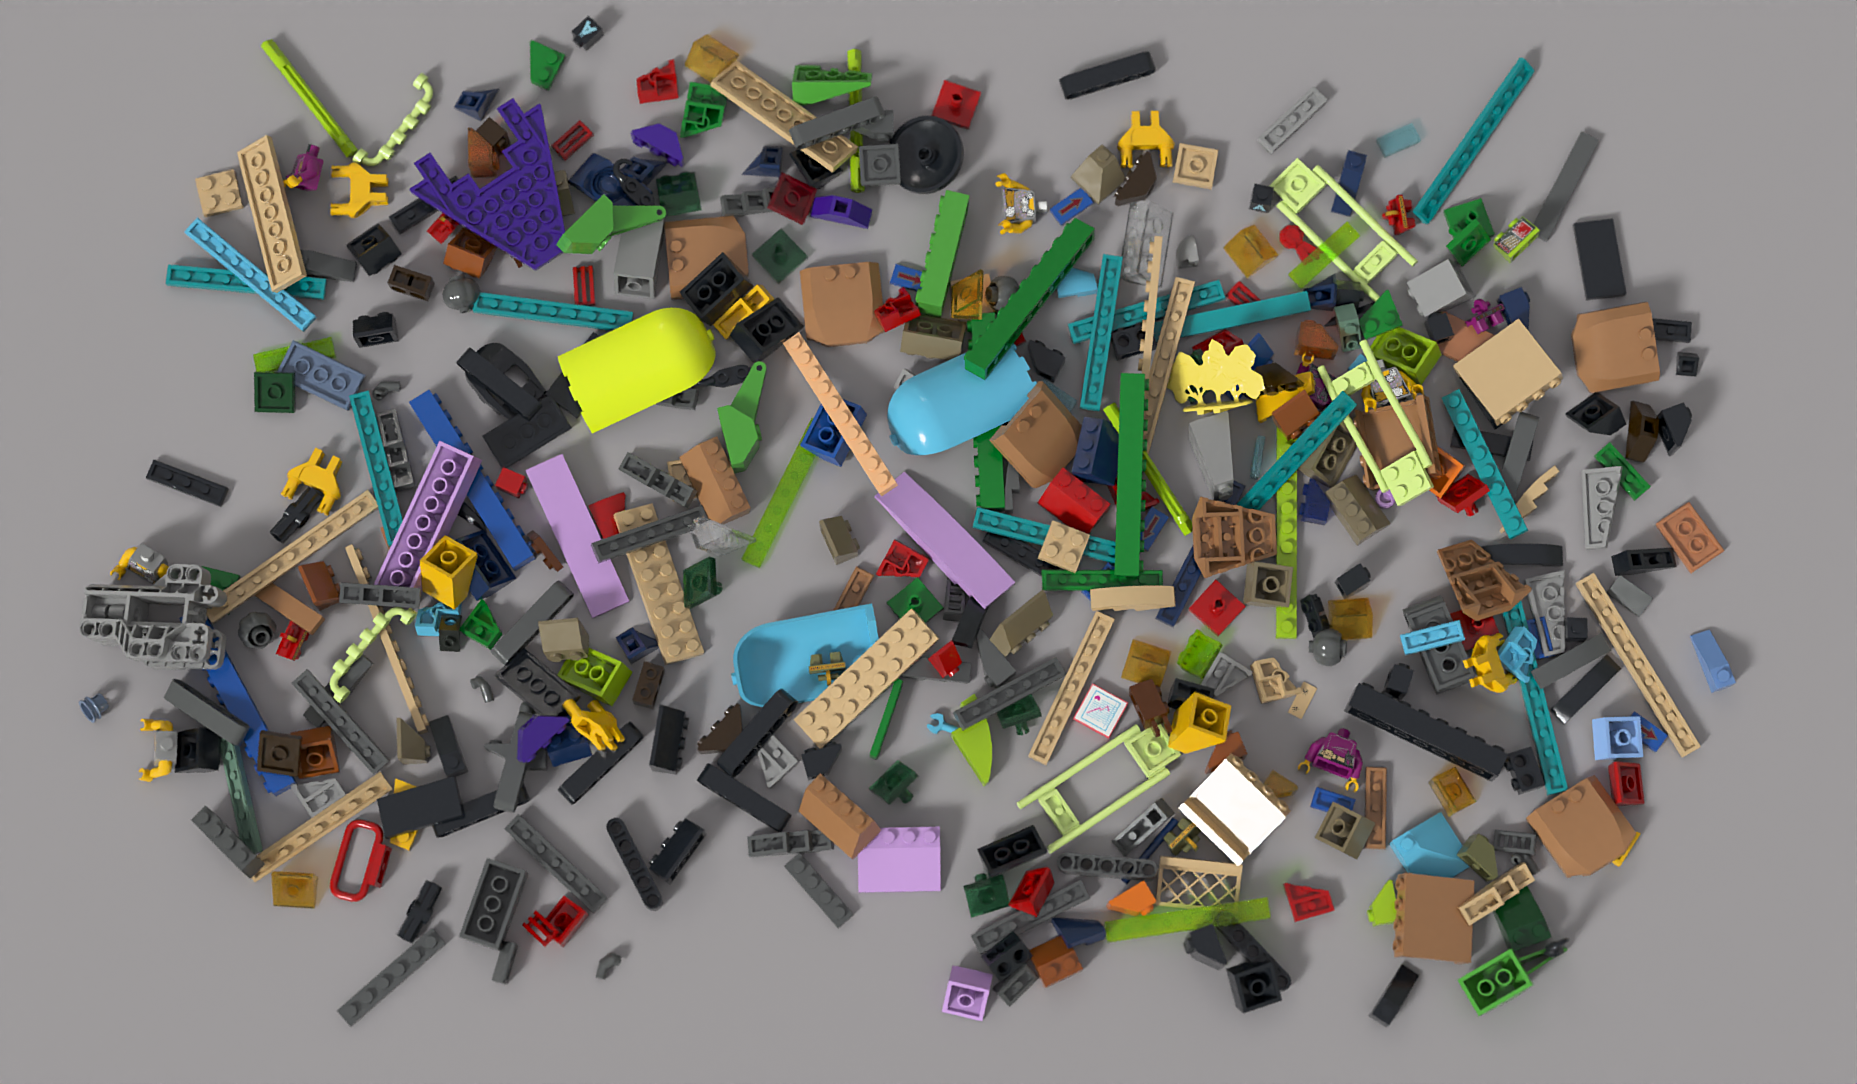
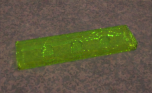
(1324, 255)
(271, 360)

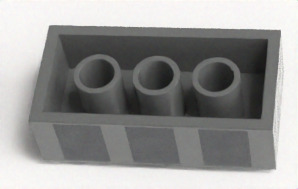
(493, 904)

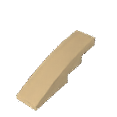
(1537, 489)
(1132, 597)
(1496, 893)

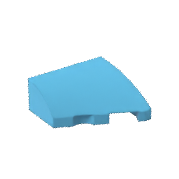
(1077, 283)
(429, 618)
(1517, 652)

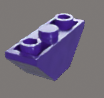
(660, 141)
(841, 211)
(537, 734)

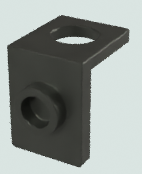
(450, 634)

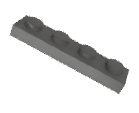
(818, 890)

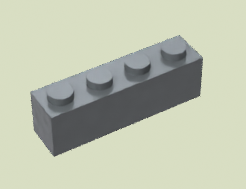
(228, 842)

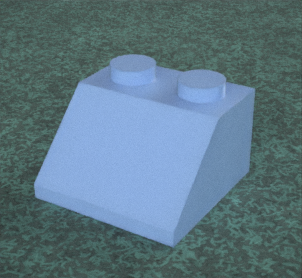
(1617, 738)

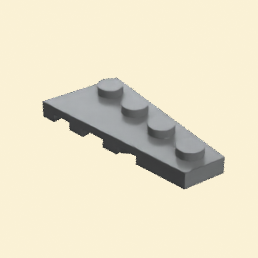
(1599, 501)
(1548, 601)

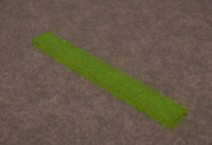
(779, 505)
(1187, 919)

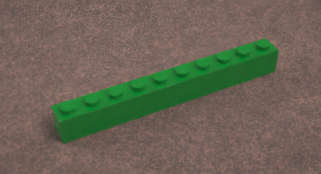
(1029, 298)
(988, 458)
(1129, 479)

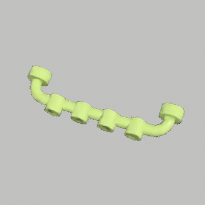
(398, 135)
(368, 637)

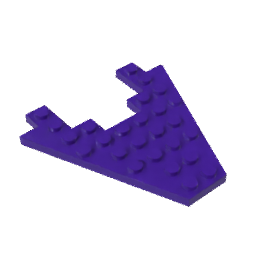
(517, 209)

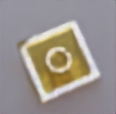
(709, 57)
(1250, 250)
(968, 297)
(1351, 618)
(1145, 663)
(1280, 785)
(1452, 791)
(294, 889)

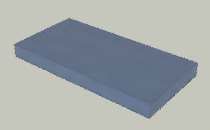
(321, 375)

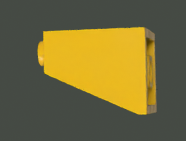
(448, 571)
(1199, 724)

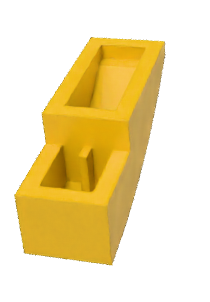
(742, 308)

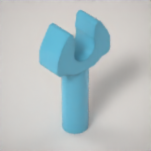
(942, 724)

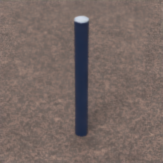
(1155, 844)

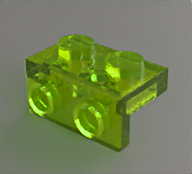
(1199, 654)

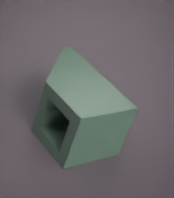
(1348, 327)

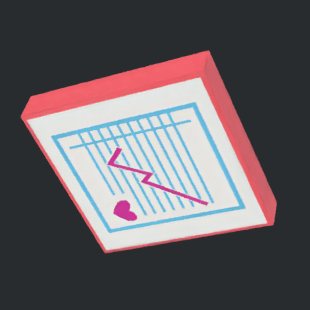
(1100, 711)

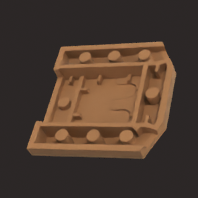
(697, 243)
(841, 303)
(1615, 347)
(1039, 437)
(1582, 828)

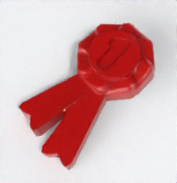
(1292, 238)

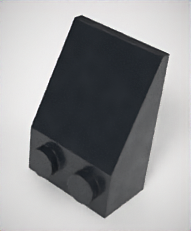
(765, 330)

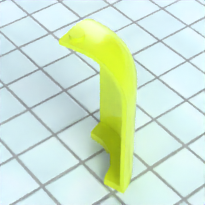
(638, 365)

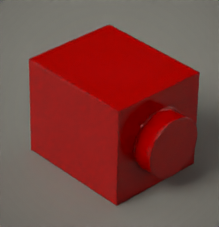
(511, 483)

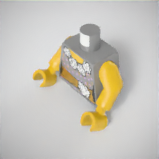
(1018, 206)
(1400, 383)
(142, 562)
(164, 749)

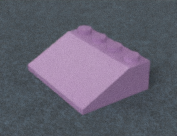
(901, 861)

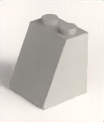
(1440, 288)

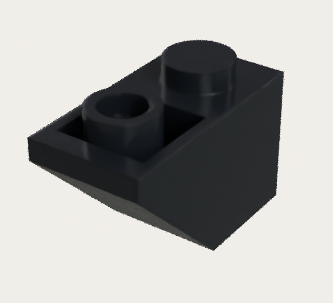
(1045, 361)
(1353, 581)
(820, 760)

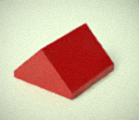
(1626, 783)
(1033, 891)
(566, 919)

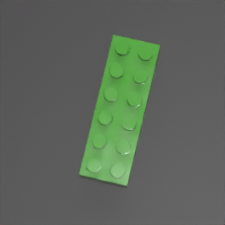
(943, 254)

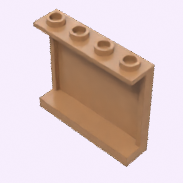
(1389, 440)
(1429, 918)

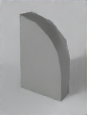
(1187, 253)

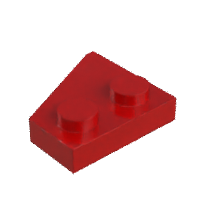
(1307, 901)

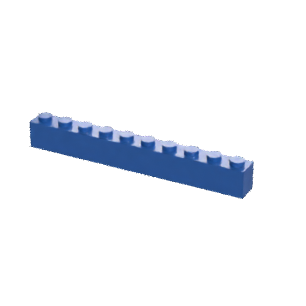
(480, 492)
(240, 704)

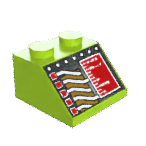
(1516, 239)

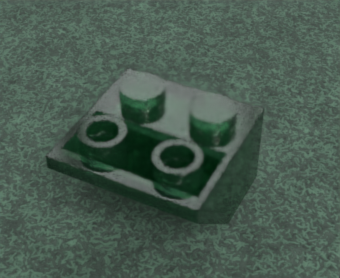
(678, 193)

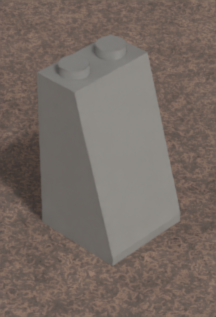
(639, 261)
(1213, 452)

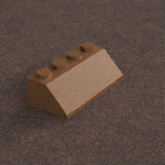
(715, 482)
(837, 817)

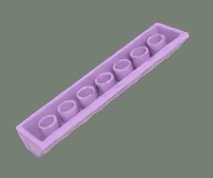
(429, 515)

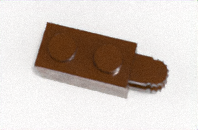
(1150, 706)

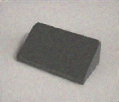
(1629, 595)
(505, 962)
(1016, 984)

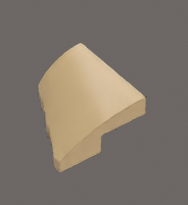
(1272, 681)

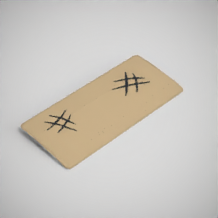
(1302, 700)

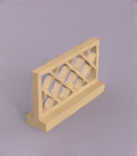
(1194, 866)

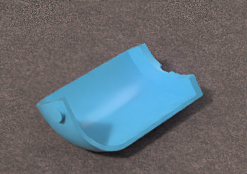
(955, 405)
(781, 651)

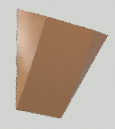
(1230, 536)
(1479, 582)

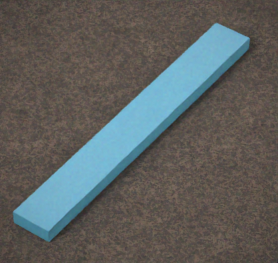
(249, 274)

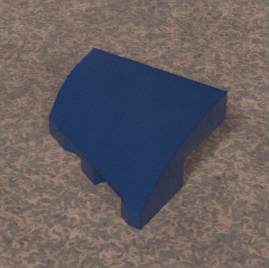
(1079, 931)

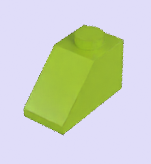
(1382, 908)

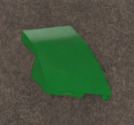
(703, 109)

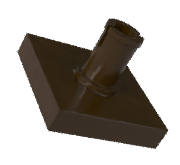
(279, 753)

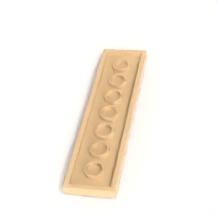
(778, 112)
(271, 214)
(661, 591)
(866, 679)

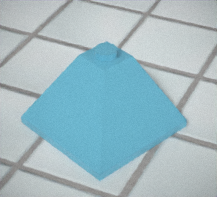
(1430, 849)

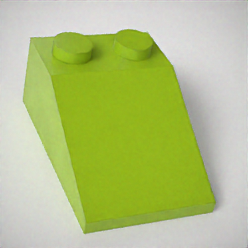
(1407, 353)
(596, 676)

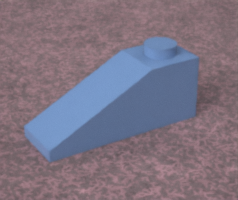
(1712, 661)

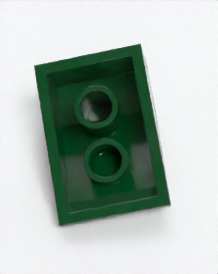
(1521, 921)

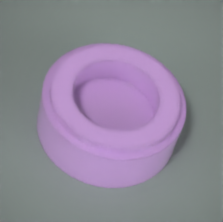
(1384, 500)

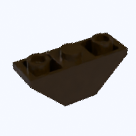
(1138, 183)
(1276, 380)
(1641, 431)
(722, 732)

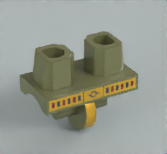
(817, 666)
(1185, 840)

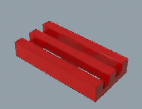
(555, 146)
(583, 269)
(1234, 300)
(533, 922)

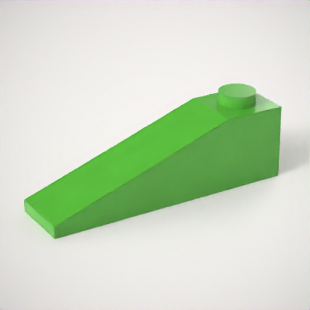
(815, 85)

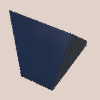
(475, 103)
(767, 163)
(644, 169)
(1323, 294)
(636, 644)

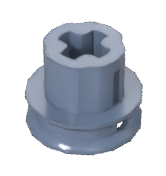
(93, 707)

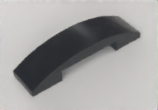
(1526, 554)
(1585, 689)

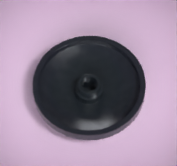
(928, 154)

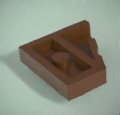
(541, 547)

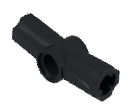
(296, 515)
(419, 911)

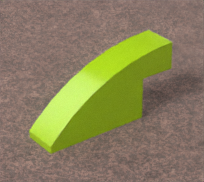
(975, 746)

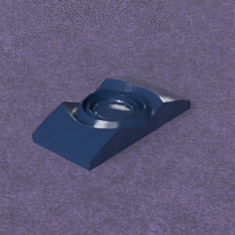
(597, 178)

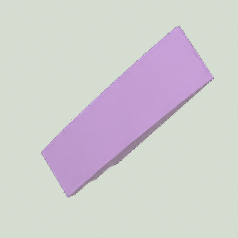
(575, 534)
(946, 541)

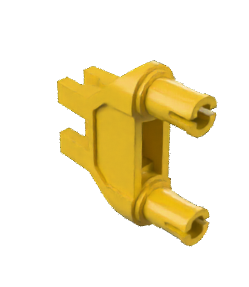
(1145, 138)
(360, 190)
(317, 478)
(1488, 665)
(595, 725)

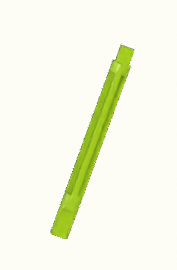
(854, 64)
(309, 98)
(1156, 479)

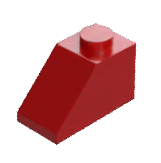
(946, 660)

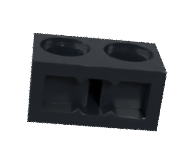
(1130, 335)
(1398, 680)
(1182, 690)
(1529, 769)
(1006, 956)

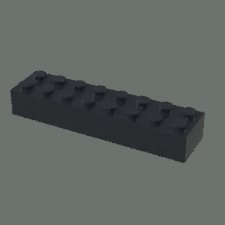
(1426, 732)

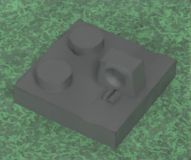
(879, 165)

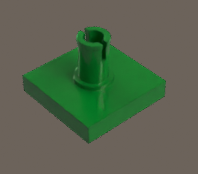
(1466, 213)
(1467, 241)
(915, 597)

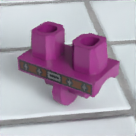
(1493, 314)

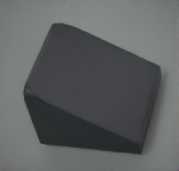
(1687, 364)

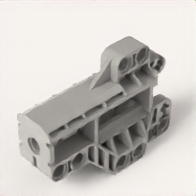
(120, 612)

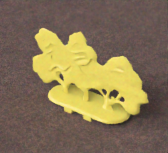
(1218, 374)

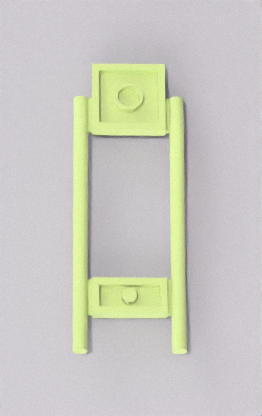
(1300, 185)
(1406, 476)
(1148, 751)

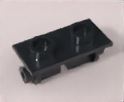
(1312, 606)

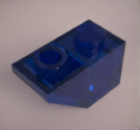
(1316, 504)

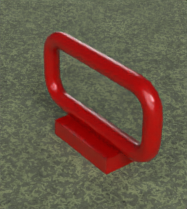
(376, 865)

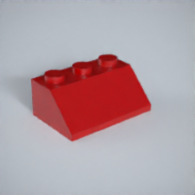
(1073, 502)

